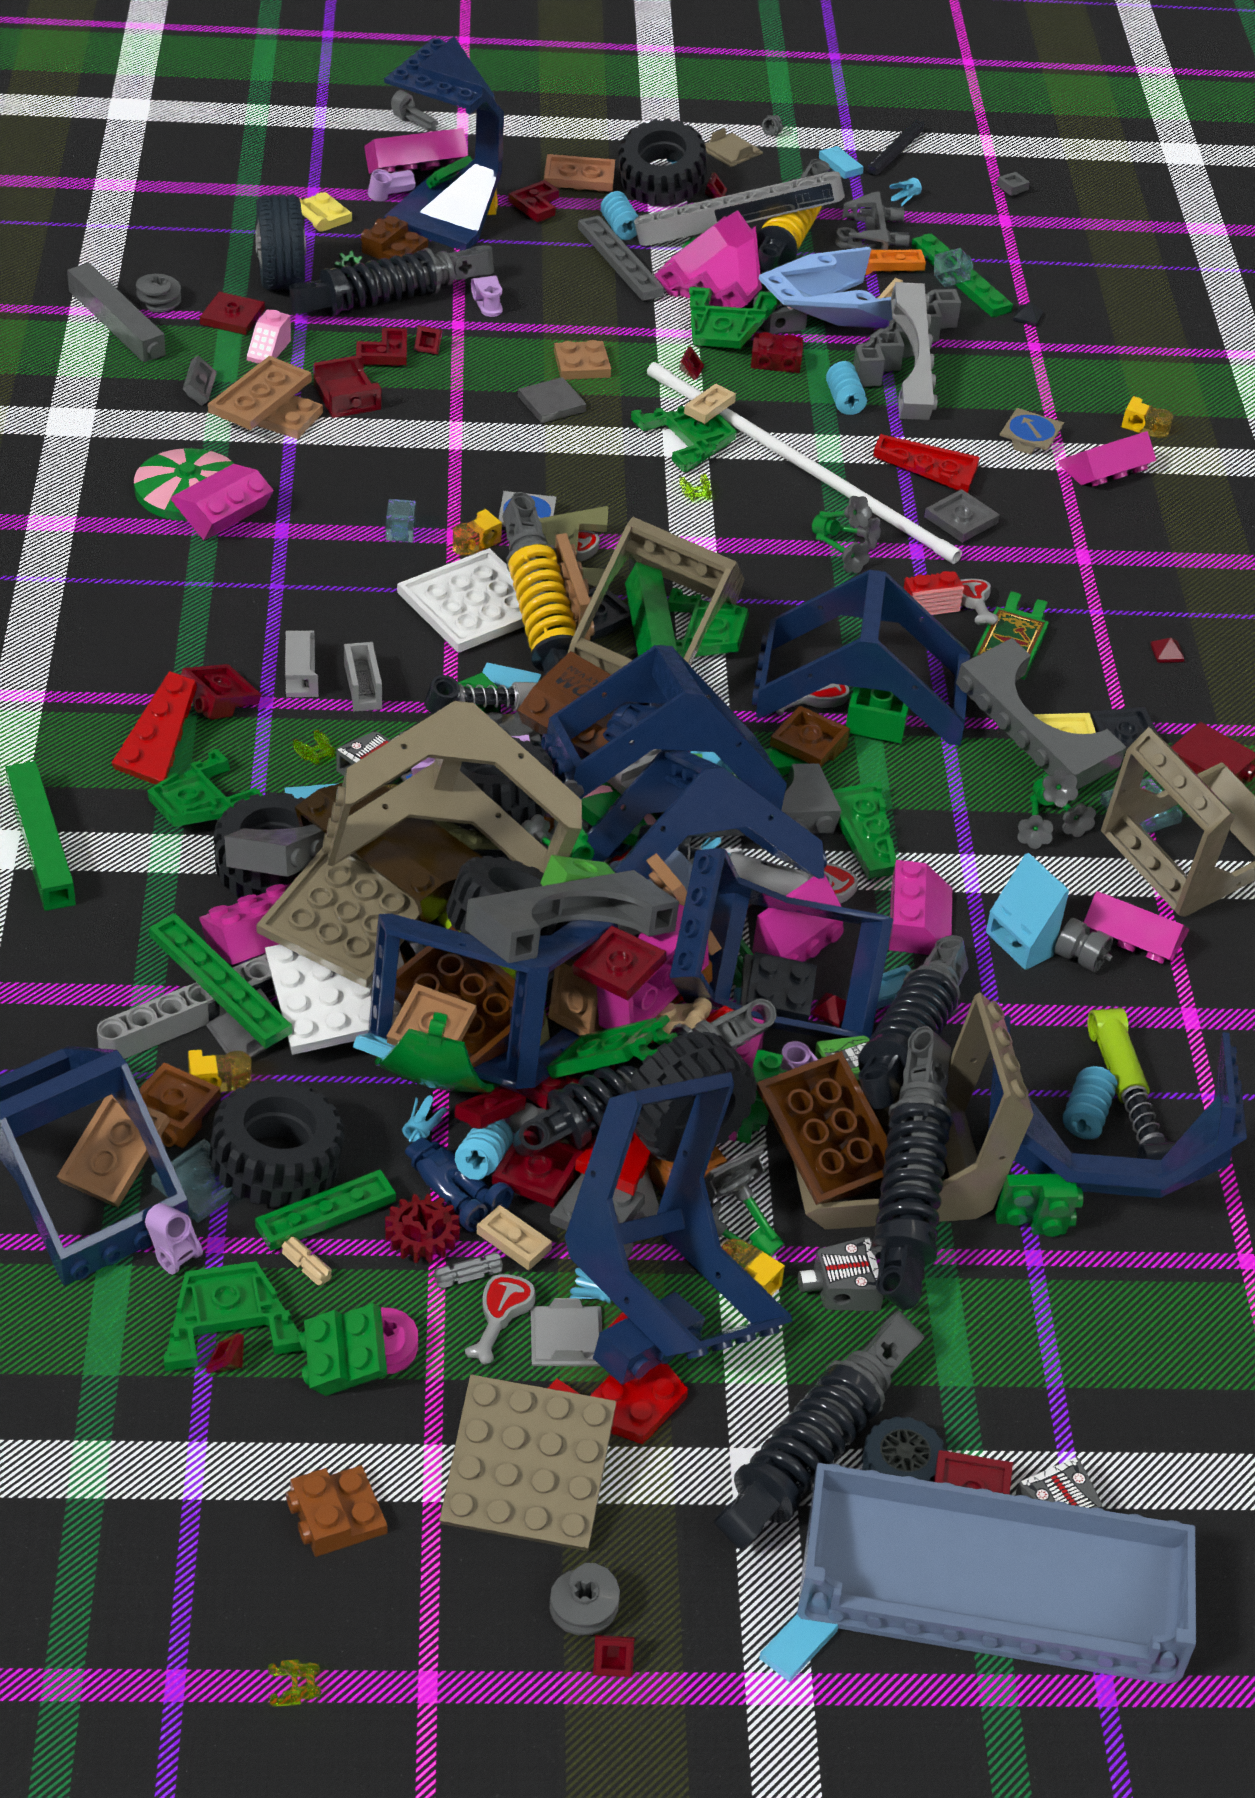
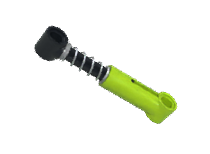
(1110, 1031)

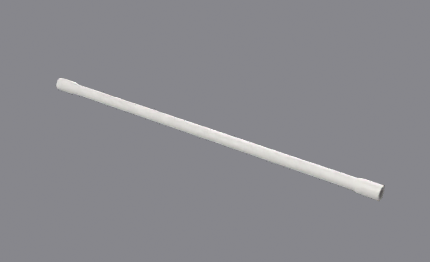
(939, 546)

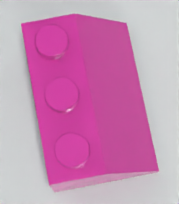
(1110, 460)
(223, 499)
(918, 908)
(1136, 927)
(797, 934)

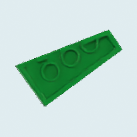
(867, 828)

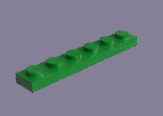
(976, 288)
(220, 981)

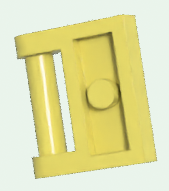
(324, 212)

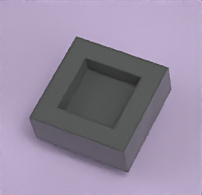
(1013, 183)

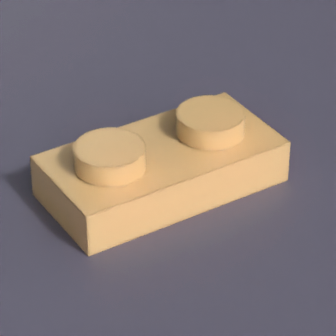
(710, 403)
(514, 1237)

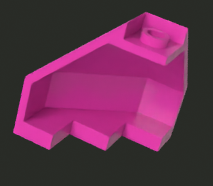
(720, 260)

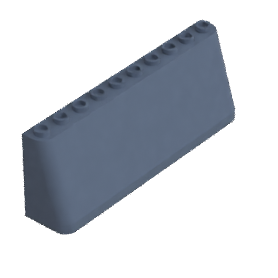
(1000, 1574)

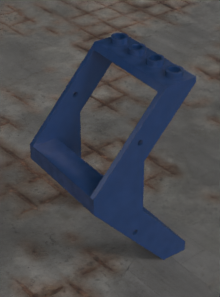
(866, 660)
(683, 723)
(698, 800)
(719, 903)
(525, 1060)
(52, 1090)
(683, 1219)

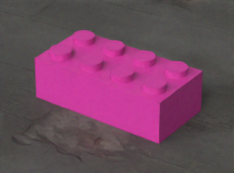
(416, 151)
(233, 929)
(655, 992)

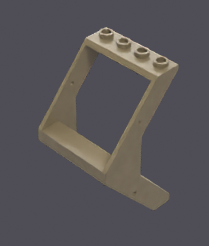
(679, 562)
(445, 794)
(1210, 798)
(973, 1179)

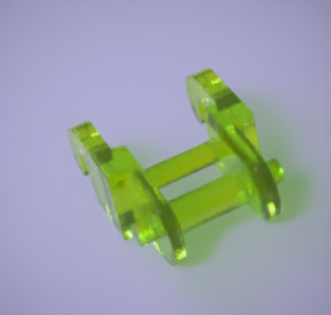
(688, 490)
(308, 752)
(295, 1670)

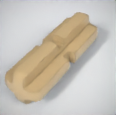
(311, 1264)

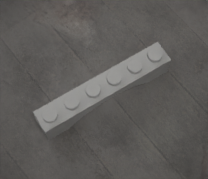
(909, 310)

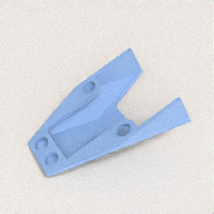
(817, 286)

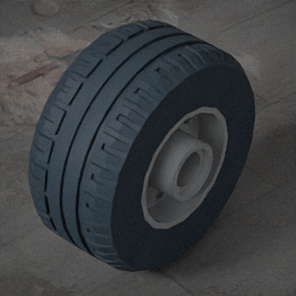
(280, 241)

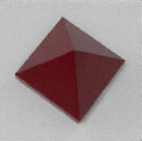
(715, 187)
(428, 340)
(691, 364)
(1167, 650)
(830, 1009)
(227, 1355)
(613, 1656)

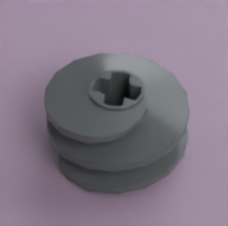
(159, 292)
(585, 1599)

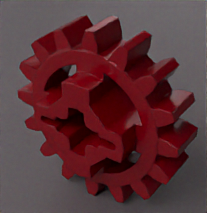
(422, 1228)

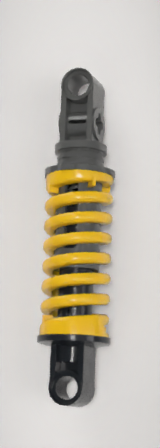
(784, 233)
(537, 584)

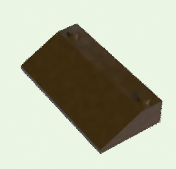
(412, 855)

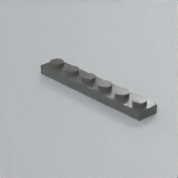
(621, 258)

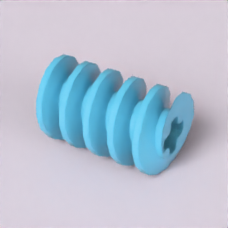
(619, 215)
(846, 388)
(1090, 1102)
(483, 1150)

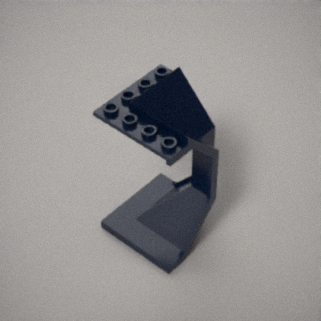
(457, 208)
(1196, 1154)

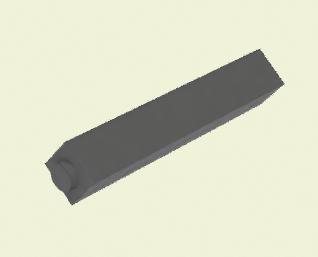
(116, 312)

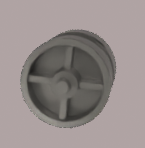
(1089, 947)

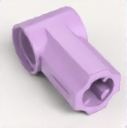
(387, 183)

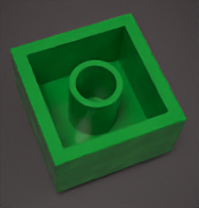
(877, 715)

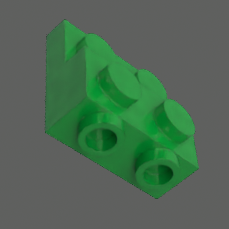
(765, 1066)
(1040, 1200)
(343, 1349)

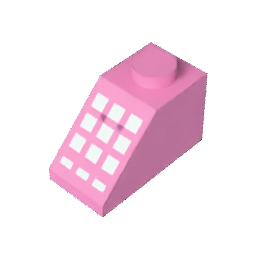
(269, 336)

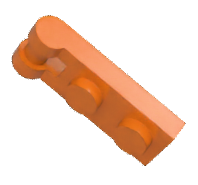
(896, 261)

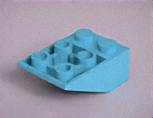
(1028, 913)

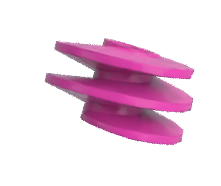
(399, 1339)

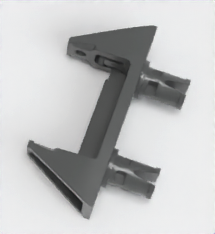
(875, 227)

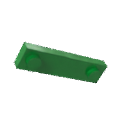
(325, 1209)

